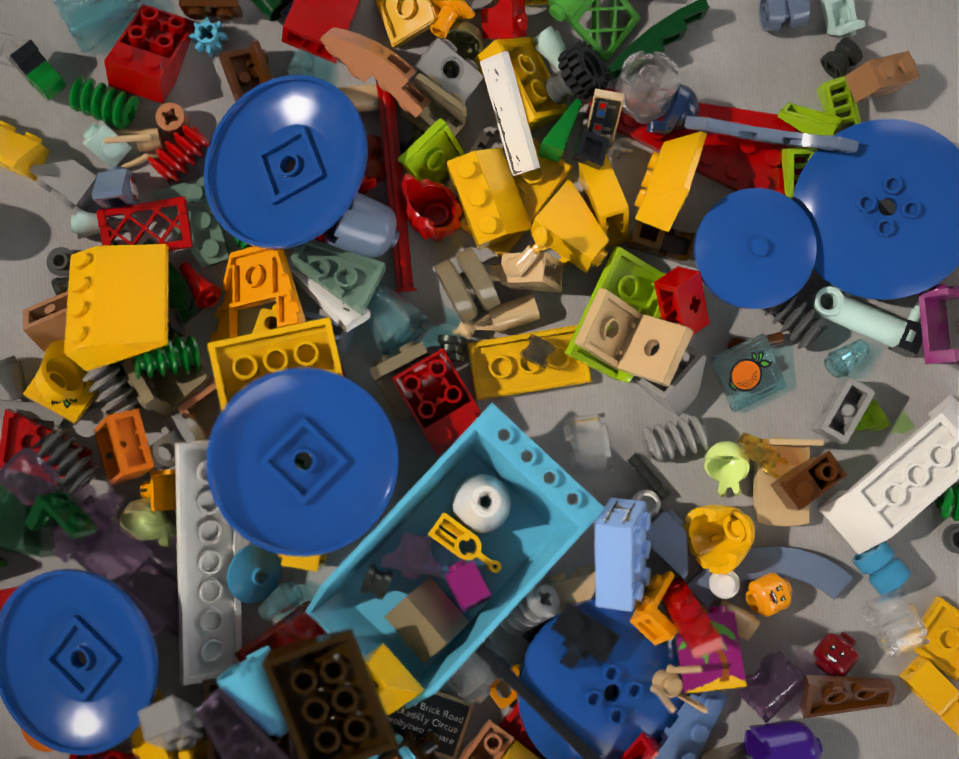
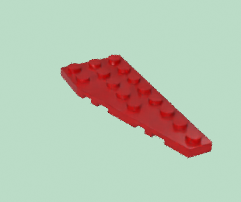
(723, 158)

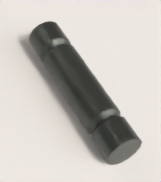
(649, 477)

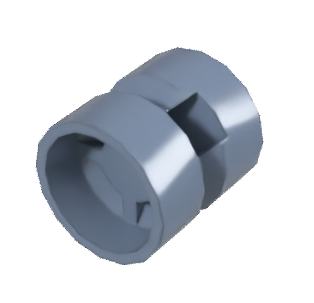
(776, 13)

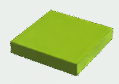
(430, 153)

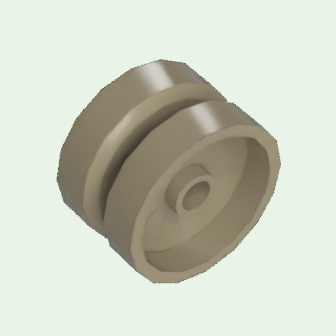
(470, 283)

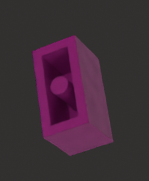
(467, 585)

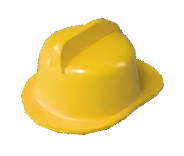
(59, 375)

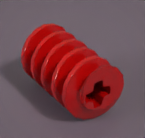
(179, 153)

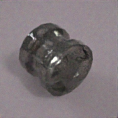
(537, 351)

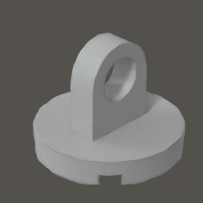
(174, 430)

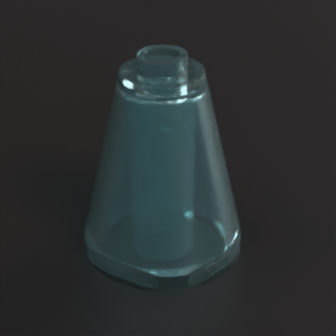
(94, 19)
(393, 319)

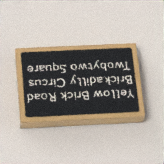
(441, 714)

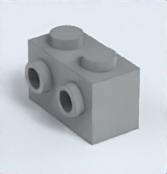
(171, 724)

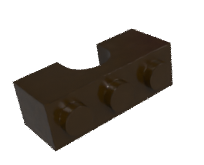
(670, 245)

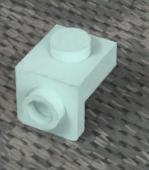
(840, 18)
(109, 153)

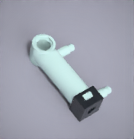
(899, 335)

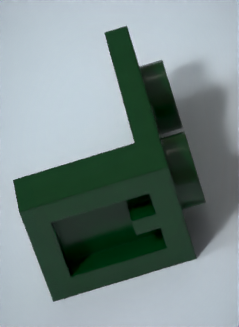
(59, 508)

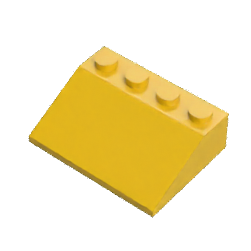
(116, 303)
(252, 356)

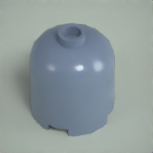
(365, 228)

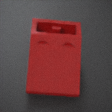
(149, 53)
(437, 400)

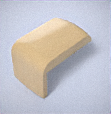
(766, 504)

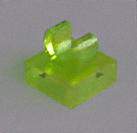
(873, 418)

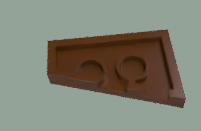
(842, 694)

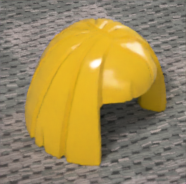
(719, 536)

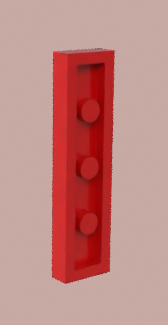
(690, 619)

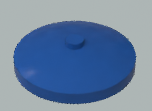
(755, 248)

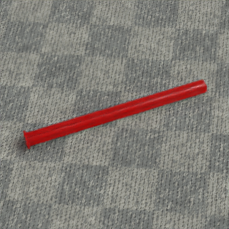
(394, 178)

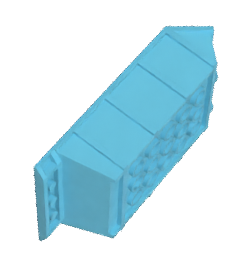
(526, 545)

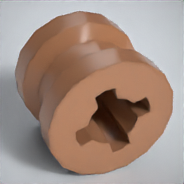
(173, 124)

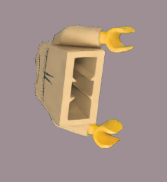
(531, 268)

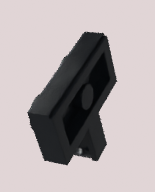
(583, 636)

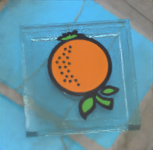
(748, 372)

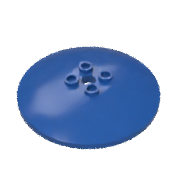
(257, 139)
(876, 252)
(295, 507)
(45, 684)
(578, 693)

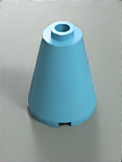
(252, 692)

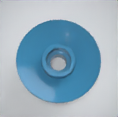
(244, 571)

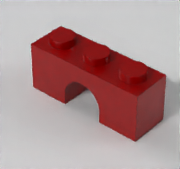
(504, 20)

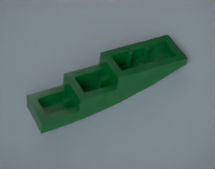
(661, 34)

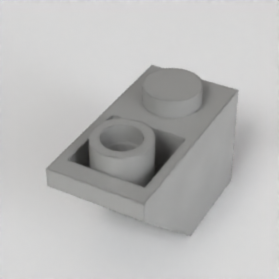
(69, 179)

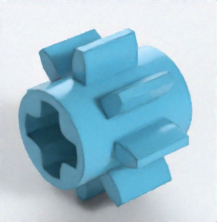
(211, 45)

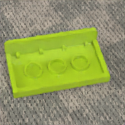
(634, 284)

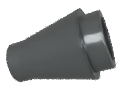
(12, 377)

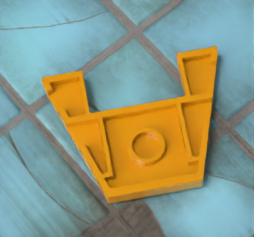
(253, 279)

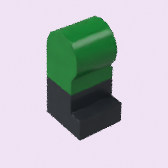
(37, 70)

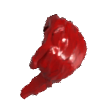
(430, 208)

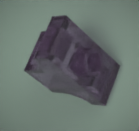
(413, 557)

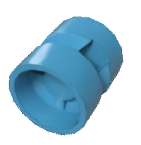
(884, 570)

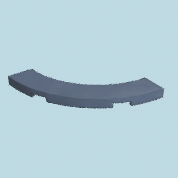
(773, 136)
(782, 561)

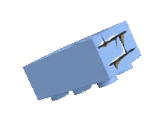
(621, 554)

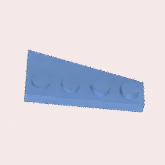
(692, 728)

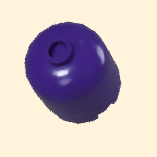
(782, 741)

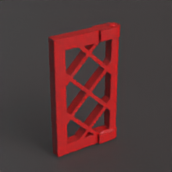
(182, 217)

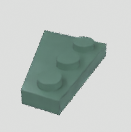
(207, 233)
(340, 272)

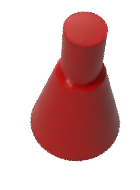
(203, 291)

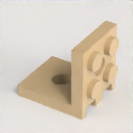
(632, 338)

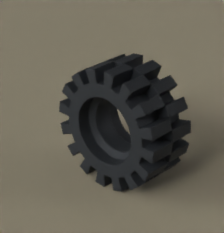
(583, 69)

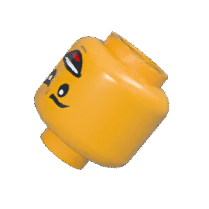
(769, 594)

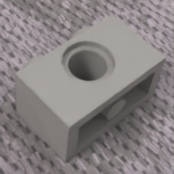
(443, 52)
(843, 410)

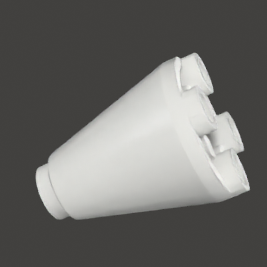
(467, 505)

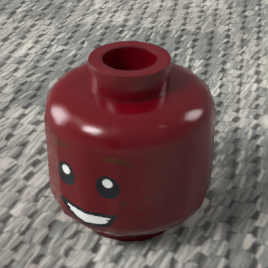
(836, 654)

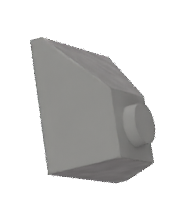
(684, 384)

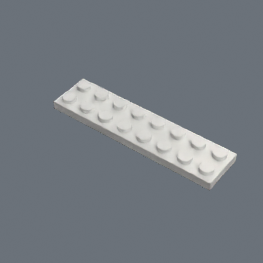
(205, 547)

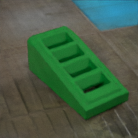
(557, 139)

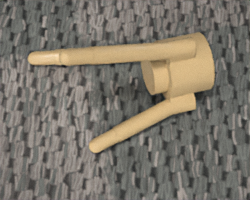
(146, 139)
(668, 684)

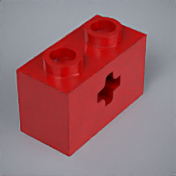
(682, 298)

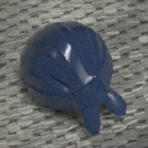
(684, 104)

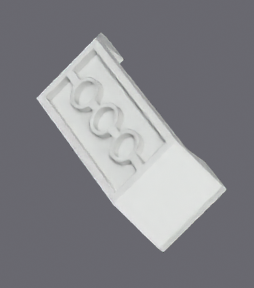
(900, 483)

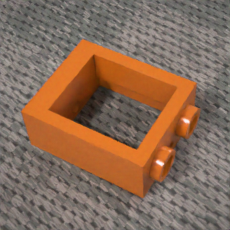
(126, 441)

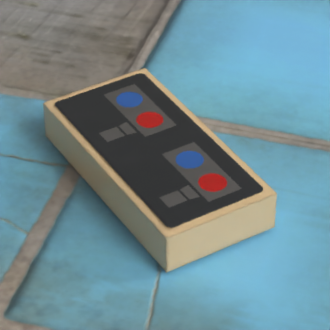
(605, 112)

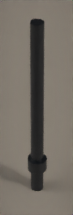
(501, 669)

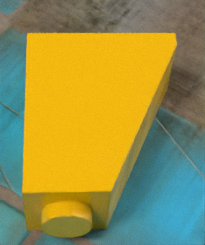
(606, 201)
(573, 228)

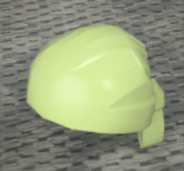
(727, 465)
(147, 524)

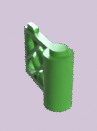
(573, 10)

